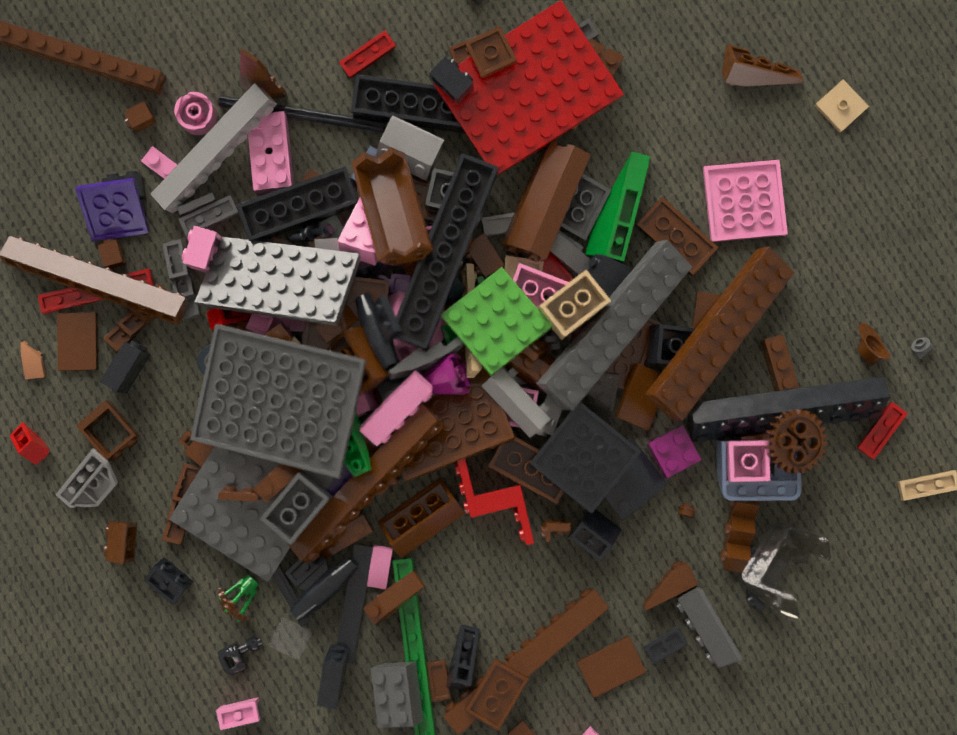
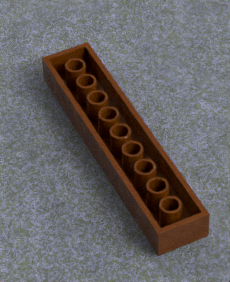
(719, 333)

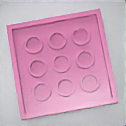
(745, 201)

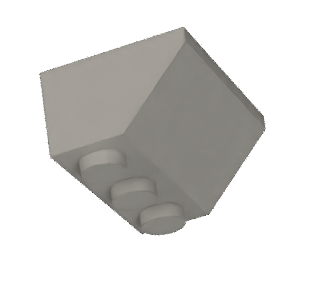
(418, 145)

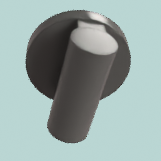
(921, 347)

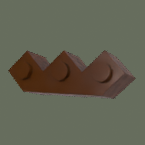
(739, 535)

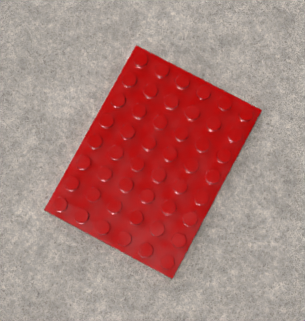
(540, 96)

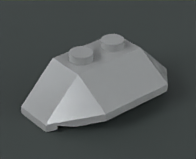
(89, 482)

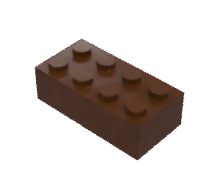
(514, 461)

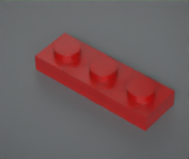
(367, 54)
(882, 430)

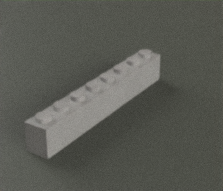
(214, 148)

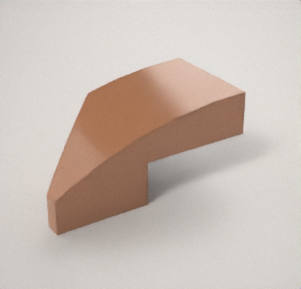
(32, 362)

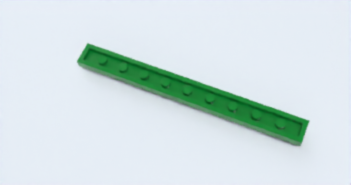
(414, 647)

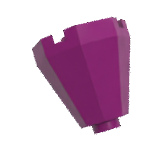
(448, 376)

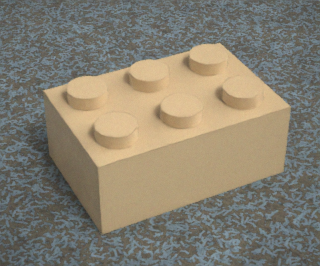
(574, 304)

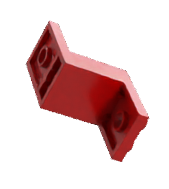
(494, 501)

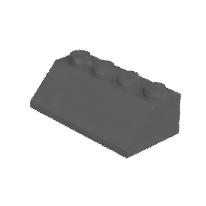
(707, 627)

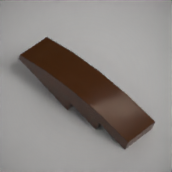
(127, 328)
(173, 532)

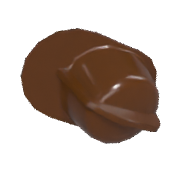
(871, 346)

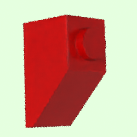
(226, 317)
(29, 444)

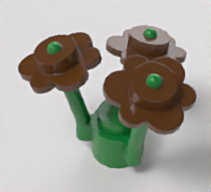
(247, 587)

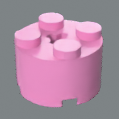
(190, 105)

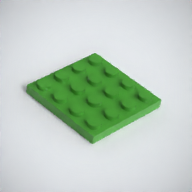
(496, 321)

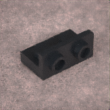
(168, 580)

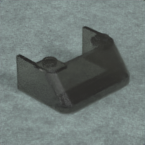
(776, 550)

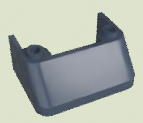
(780, 487)

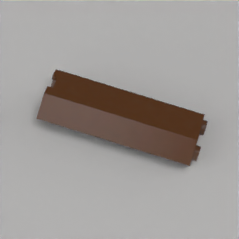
(545, 200)
(391, 207)

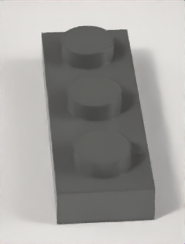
(210, 215)

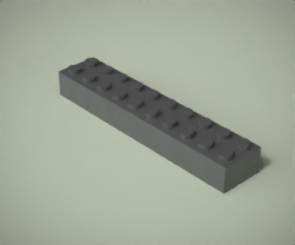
(614, 325)

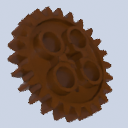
(808, 430)

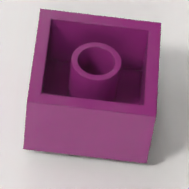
(673, 451)

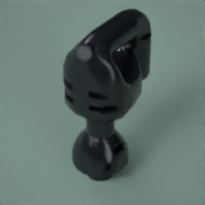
(311, 231)
(235, 652)

